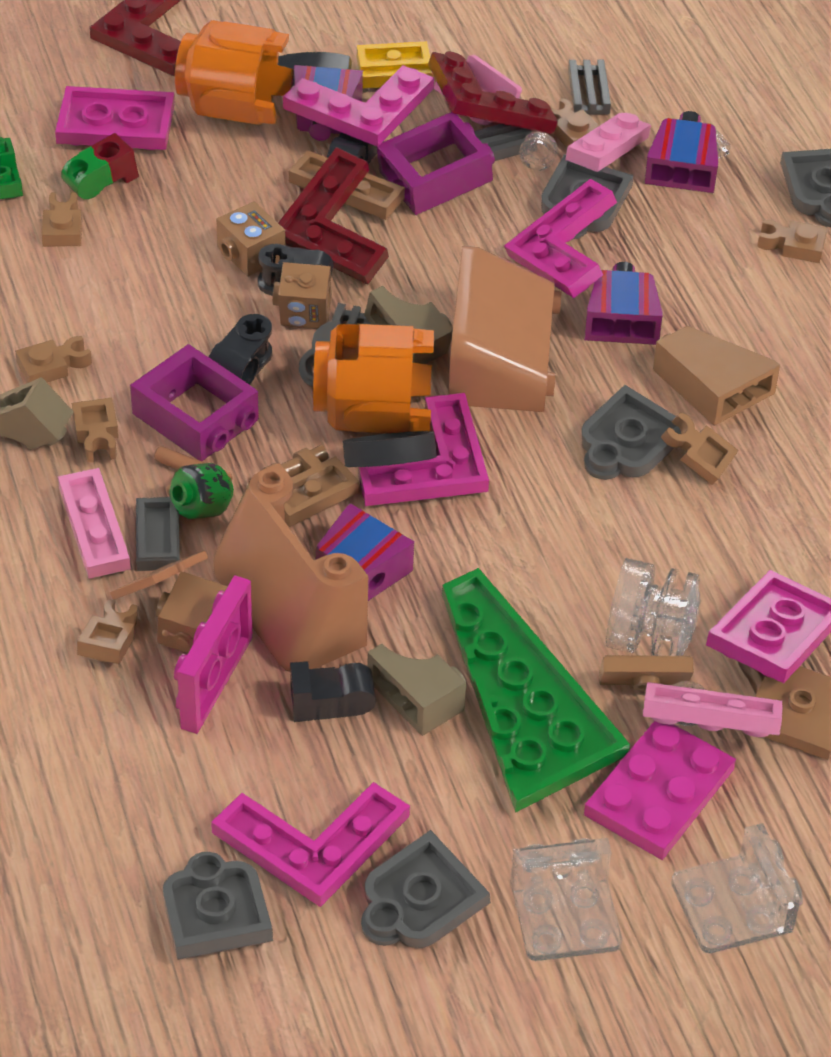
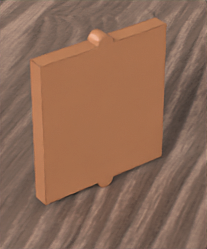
(158, 575)

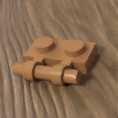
(317, 485)

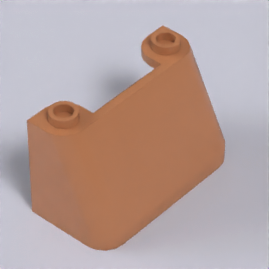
(502, 334)
(298, 603)

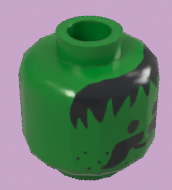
(201, 490)

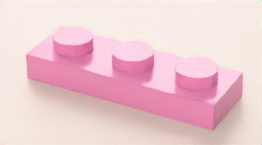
(608, 141)
(94, 523)
(712, 709)

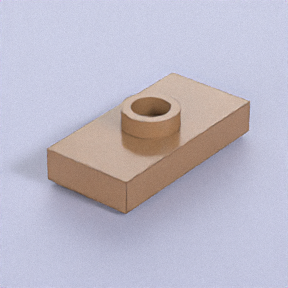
(640, 669)

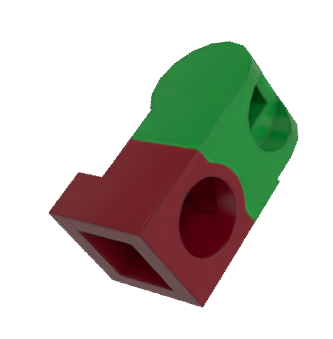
(100, 167)

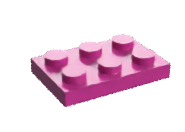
(134, 115)
(773, 626)
(214, 654)
(659, 788)

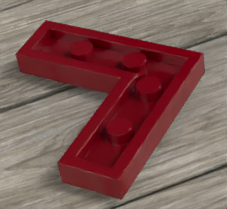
(129, 32)
(469, 100)
(310, 217)

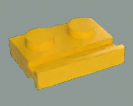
(383, 60)

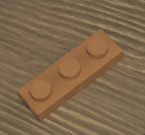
(371, 195)

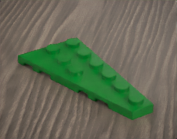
(533, 708)

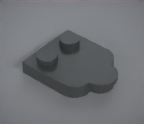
(571, 176)
(809, 182)
(626, 436)
(420, 895)
(215, 906)

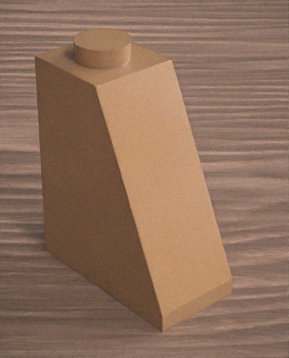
(714, 373)

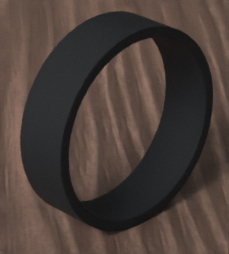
(389, 449)

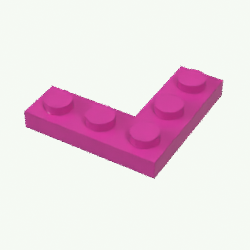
(362, 120)
(544, 246)
(454, 472)
(309, 865)

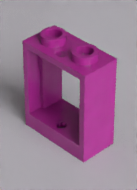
(442, 184)
(176, 375)

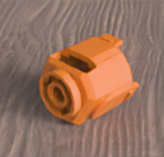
(233, 71)
(369, 378)

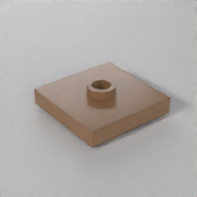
(804, 710)

